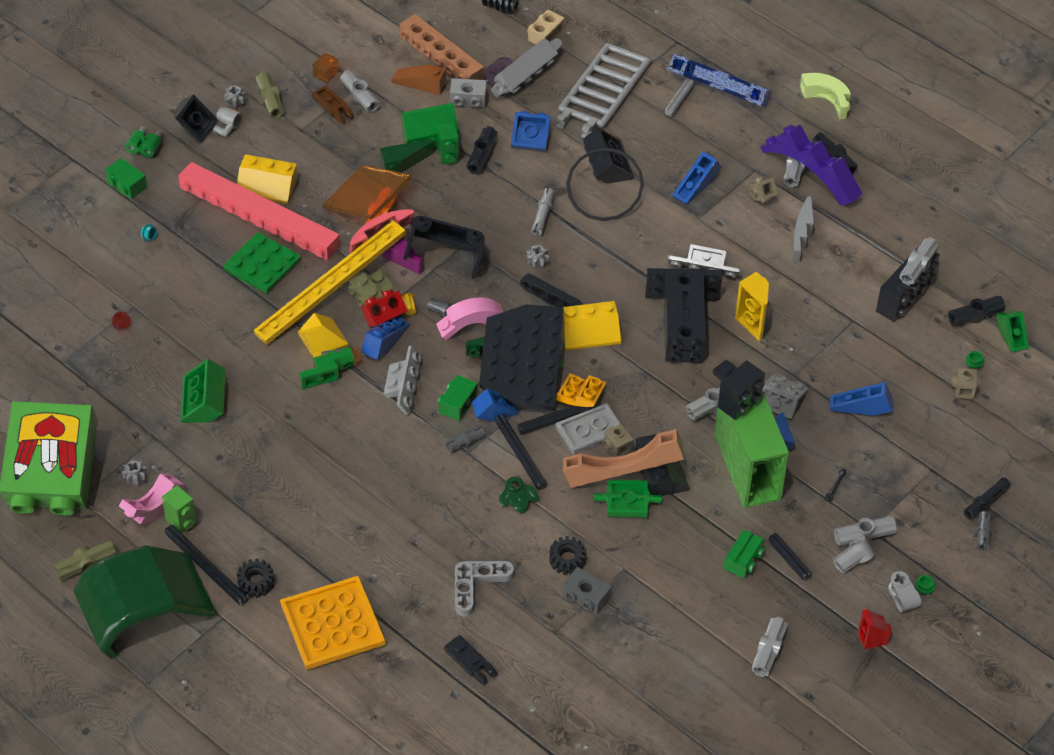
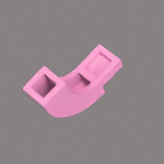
(467, 312)
(151, 505)

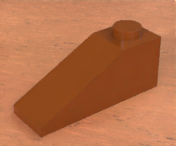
(424, 78)

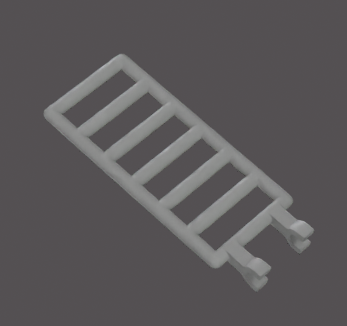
(591, 121)

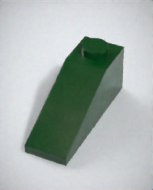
(404, 156)

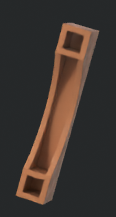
(585, 469)

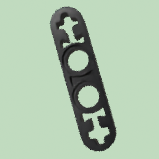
(548, 292)

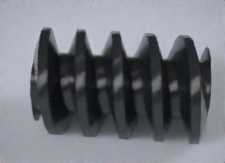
(507, 6)

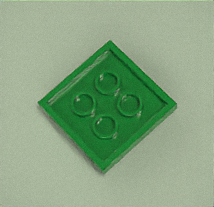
(262, 263)

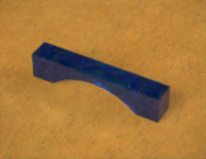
(719, 80)

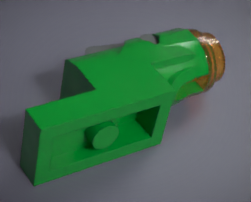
(327, 366)

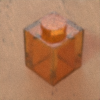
(325, 67)

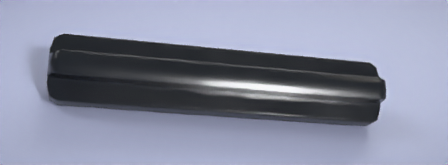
(789, 556)

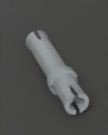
(544, 207)

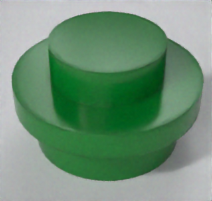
(974, 360)
(925, 584)

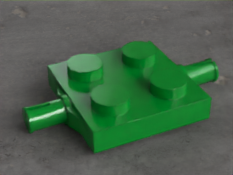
(627, 498)

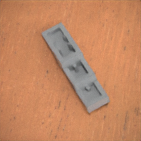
(803, 228)

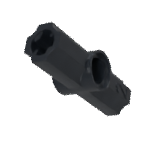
(482, 150)
(836, 150)
(976, 310)

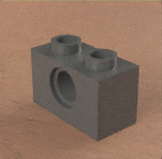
(581, 581)

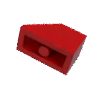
(873, 630)

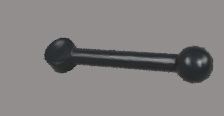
(829, 496)

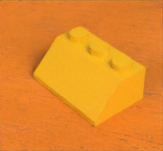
(268, 177)
(752, 304)
(590, 326)

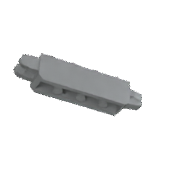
(524, 66)

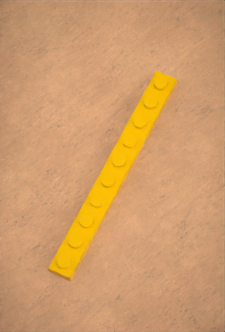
(329, 282)

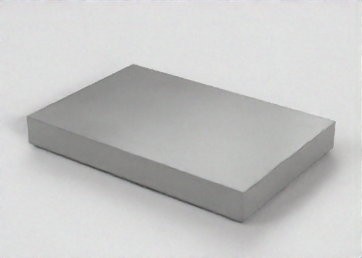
(586, 428)

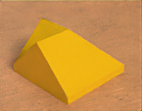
(321, 334)

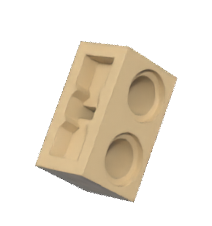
(546, 27)

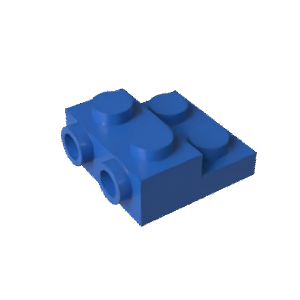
(530, 131)

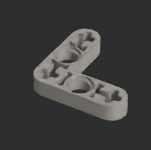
(472, 575)

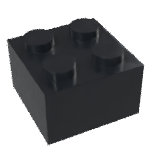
(741, 390)

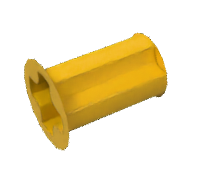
(408, 299)

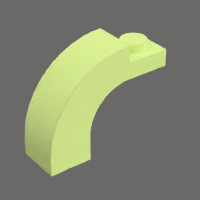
(829, 88)

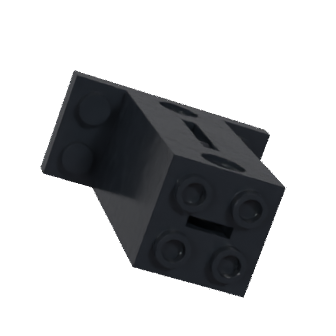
(684, 308)

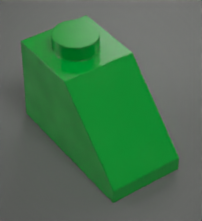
(1013, 330)

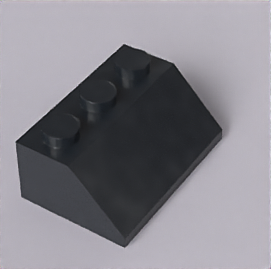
(607, 165)
(665, 478)

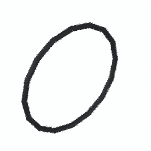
(611, 217)

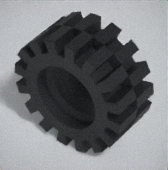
(567, 545)
(253, 568)

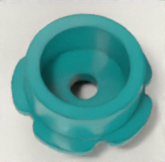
(149, 232)

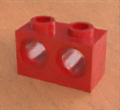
(385, 312)

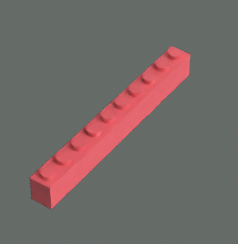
(259, 211)

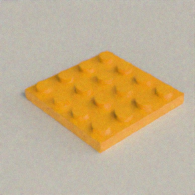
(332, 622)

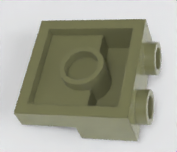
(369, 286)

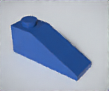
(697, 178)
(866, 400)

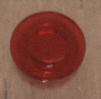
(121, 320)

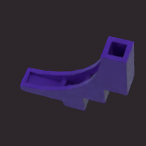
(812, 154)

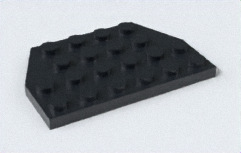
(523, 355)

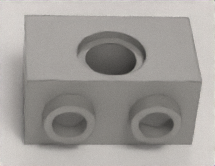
(468, 92)

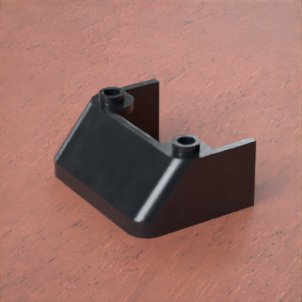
(446, 234)

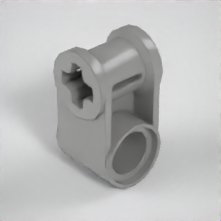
(903, 592)

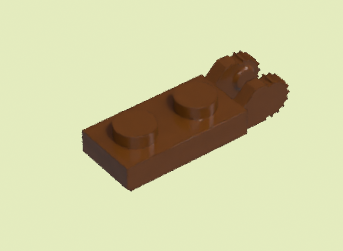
(332, 103)

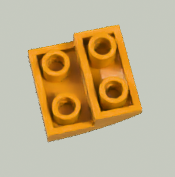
(579, 391)

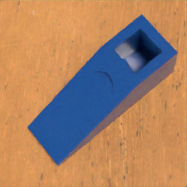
(383, 337)

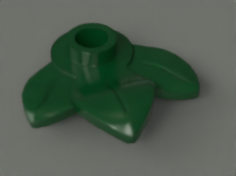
(519, 496)

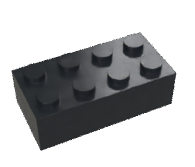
(897, 297)

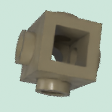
(763, 189)
(965, 383)
(618, 440)

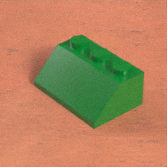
(422, 123)
(203, 393)

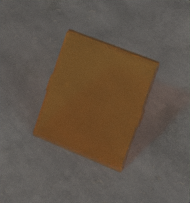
(367, 191)

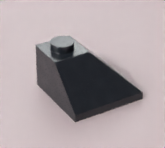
(194, 117)

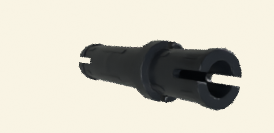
(981, 502)

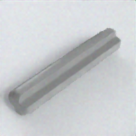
(679, 97)

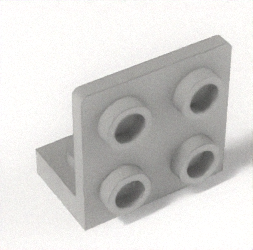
(783, 394)

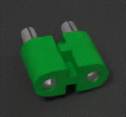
(145, 144)

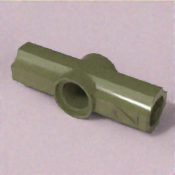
(269, 95)
(83, 559)

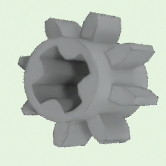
(234, 96)
(537, 256)
(134, 472)

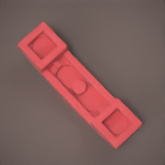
(401, 217)

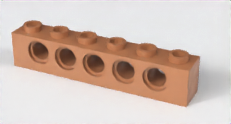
(440, 49)

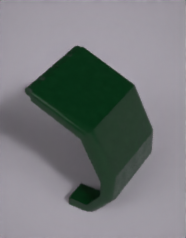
(139, 588)

